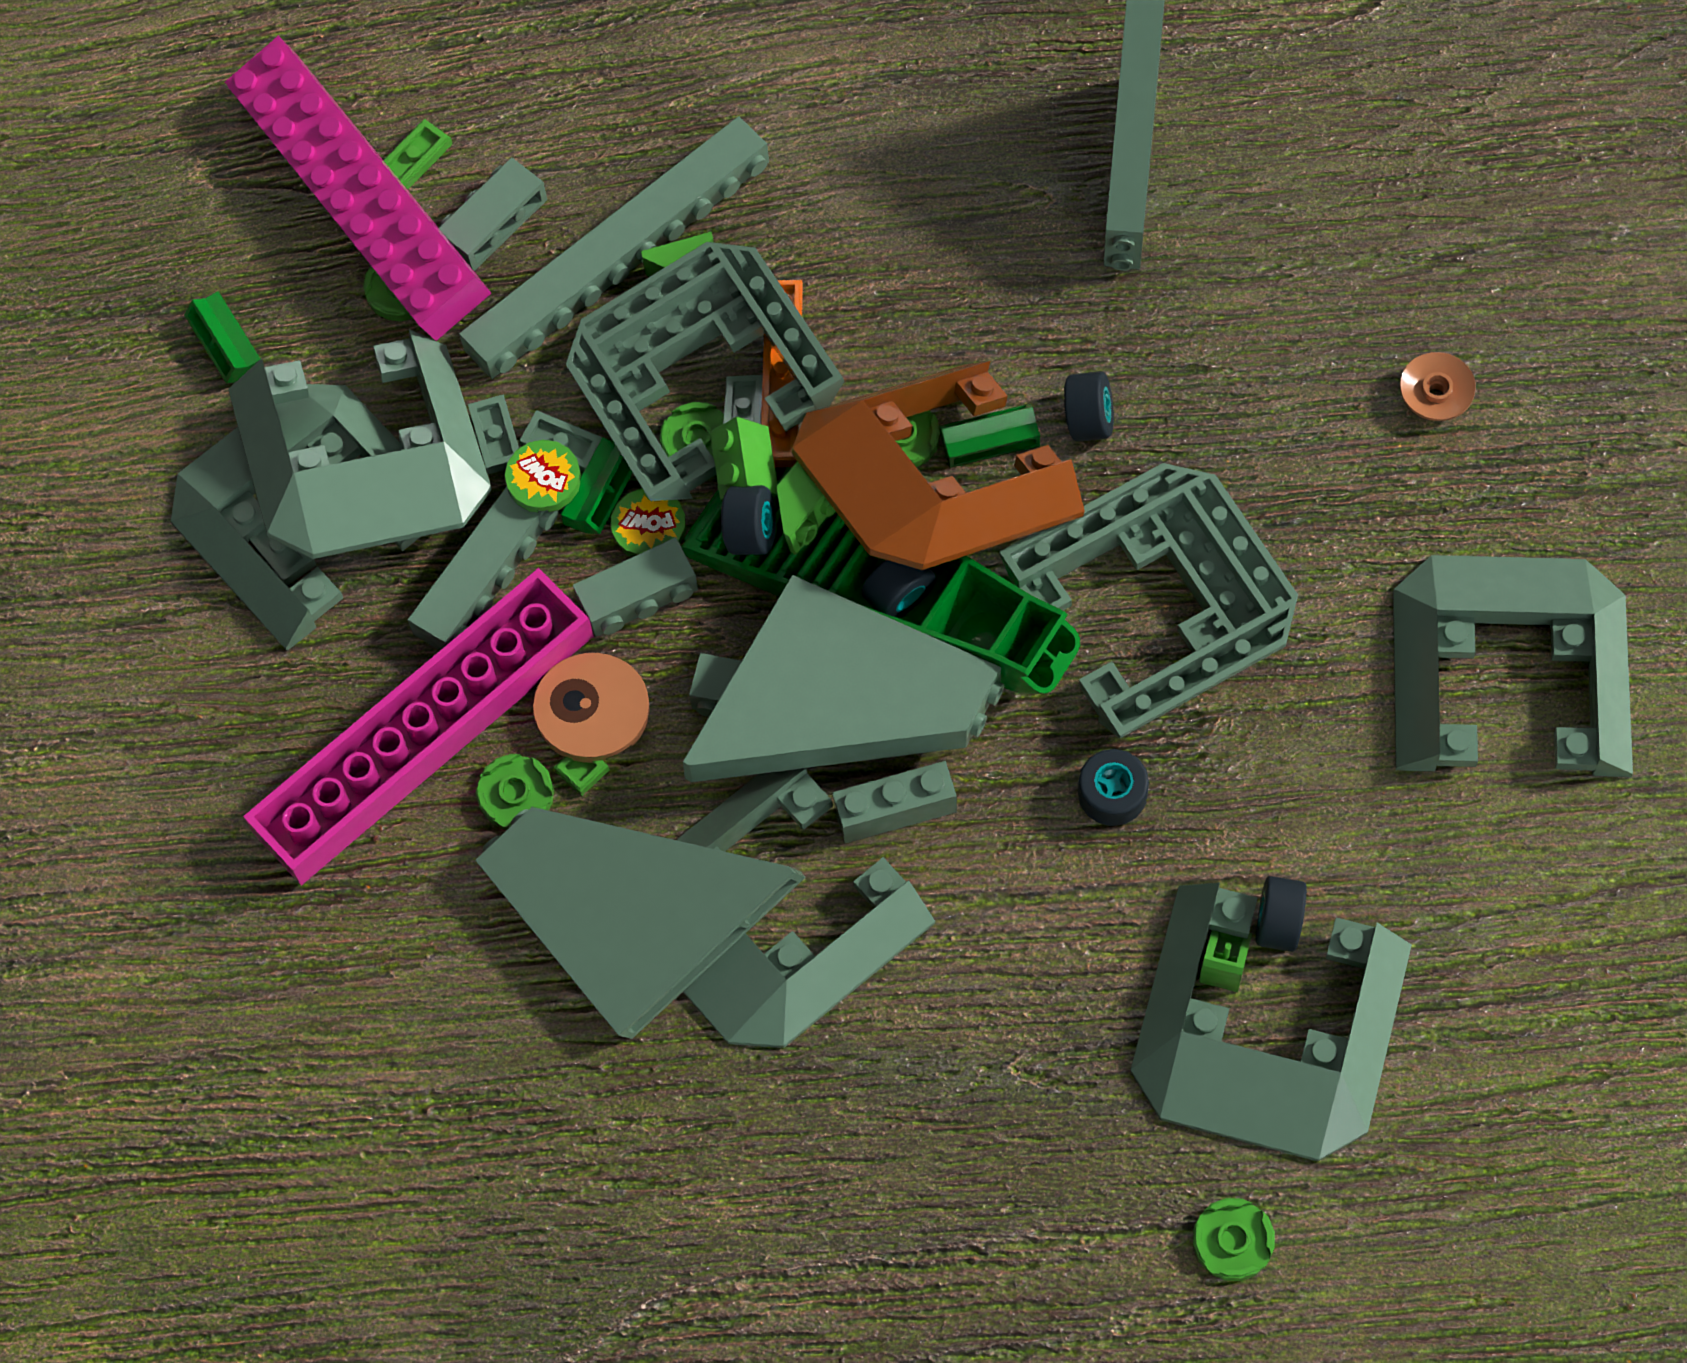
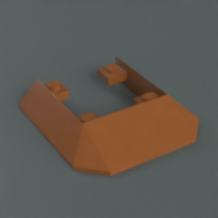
(891, 505)

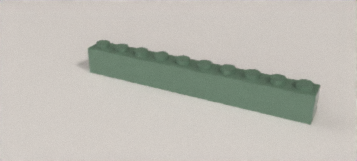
(614, 248)

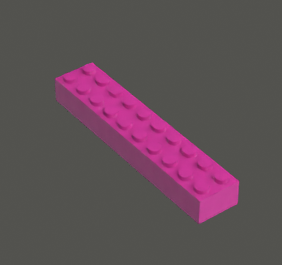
(358, 189)
(418, 726)

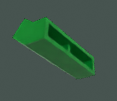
(221, 336)
(990, 435)
(598, 490)

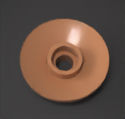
(1438, 372)

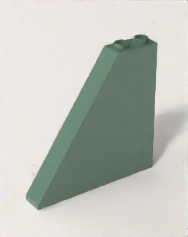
(1133, 133)
(840, 688)
(629, 908)

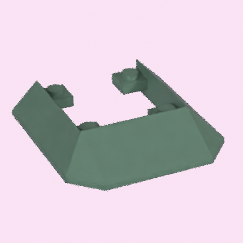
(669, 317)
(372, 499)
(219, 513)
(1216, 554)
(1437, 619)
(782, 993)
(1248, 1093)

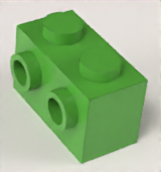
(743, 455)

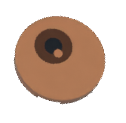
(591, 707)

